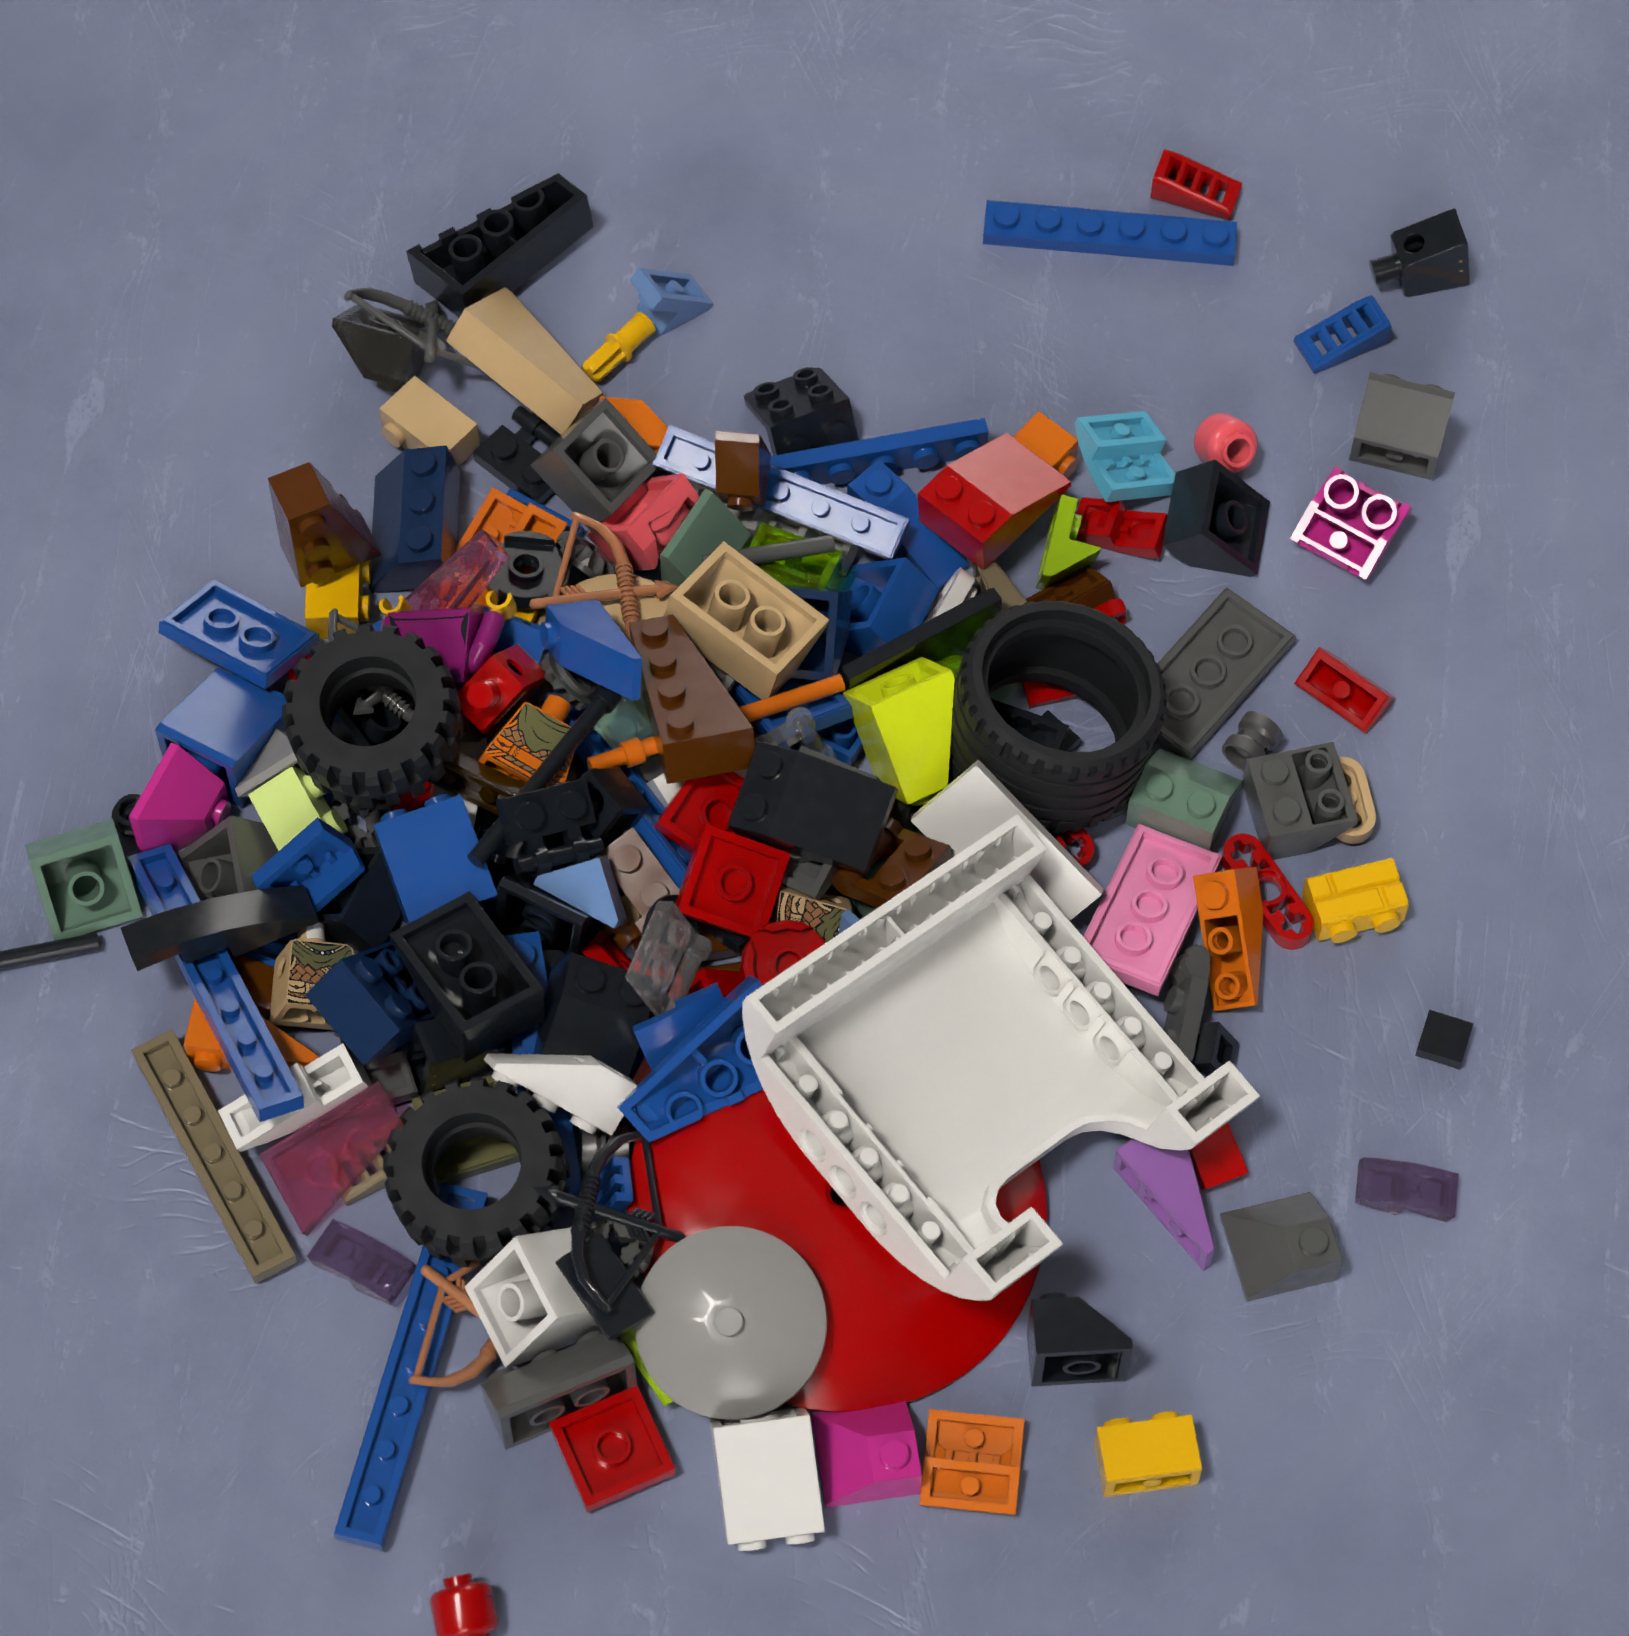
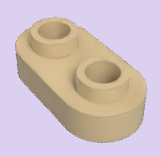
(1361, 800)

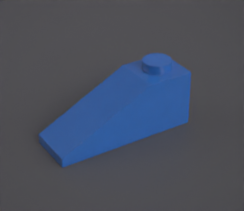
(920, 544)
(592, 645)

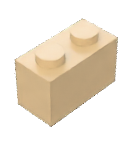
(423, 419)

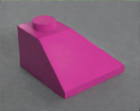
(178, 803)
(867, 1454)

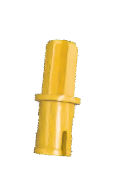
(618, 347)

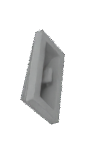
(271, 761)

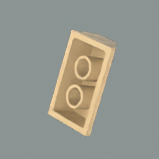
(745, 621)

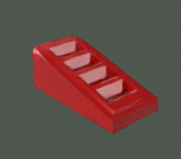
(1189, 170)

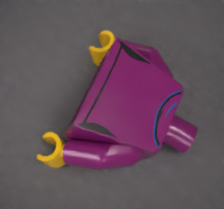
(459, 634)

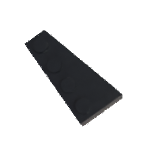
(502, 245)

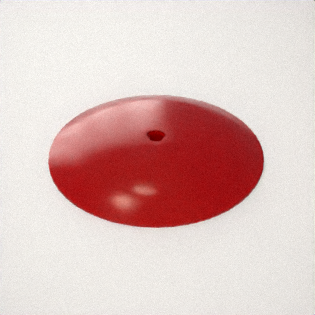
(885, 1326)

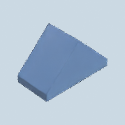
(587, 887)

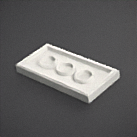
(979, 804)

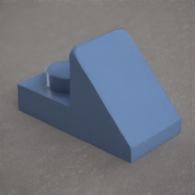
(669, 298)

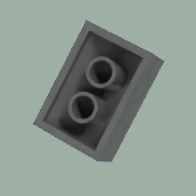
(556, 1385)

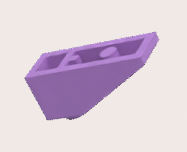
(1170, 1191)

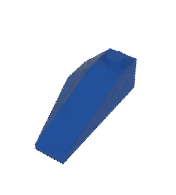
(699, 1074)

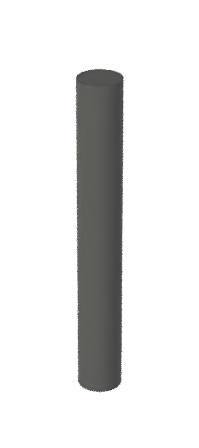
(787, 550)

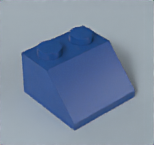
(886, 602)

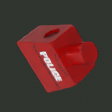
(497, 690)

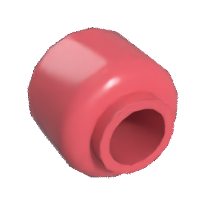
(1227, 441)

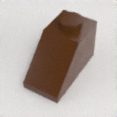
(741, 469)

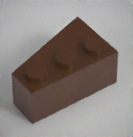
(318, 526)

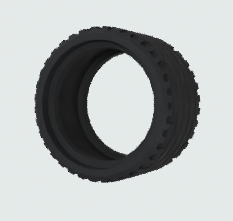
(1084, 655)

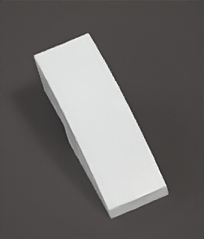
(324, 1086)

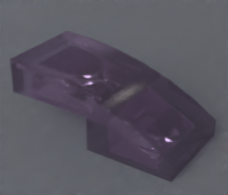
(1406, 1186)
(362, 1261)

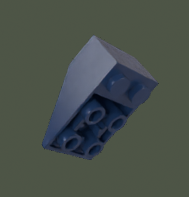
(370, 1002)

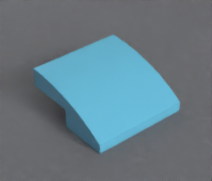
(1125, 455)

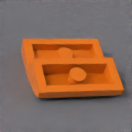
(505, 515)
(972, 1462)

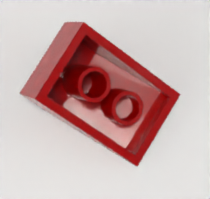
(989, 498)

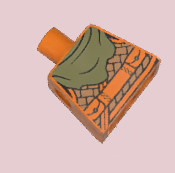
(529, 740)

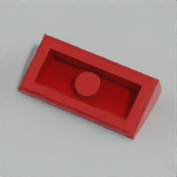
(1344, 690)

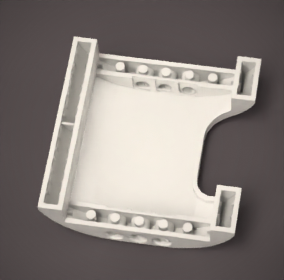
(959, 1050)

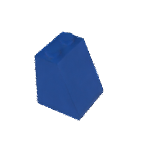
(224, 726)
(429, 857)

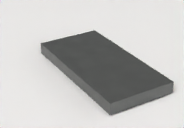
(1217, 669)

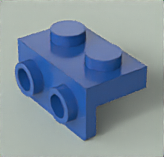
(315, 858)

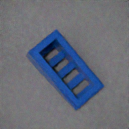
(1354, 315)

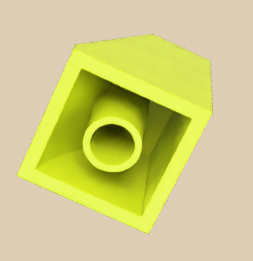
(907, 727)

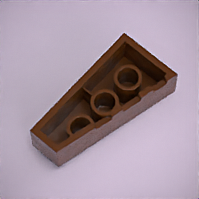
(688, 708)

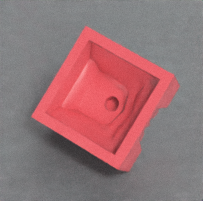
(649, 519)

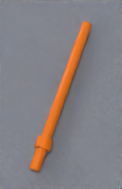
(634, 751)

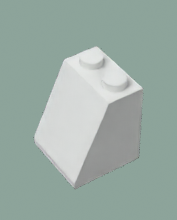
(527, 1298)
(767, 1478)

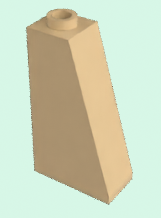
(524, 359)

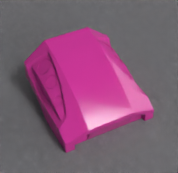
(1350, 524)

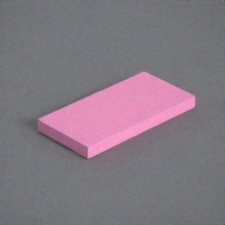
(1149, 907)

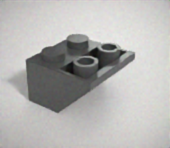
(1401, 425)
(1298, 799)

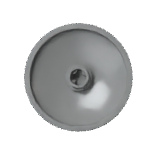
(732, 1323)

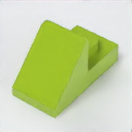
(1061, 551)

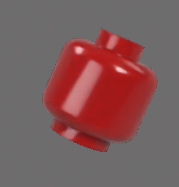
(464, 1608)

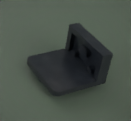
(803, 412)

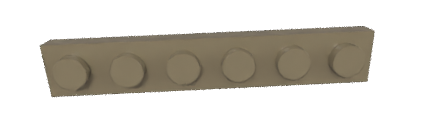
(213, 1156)

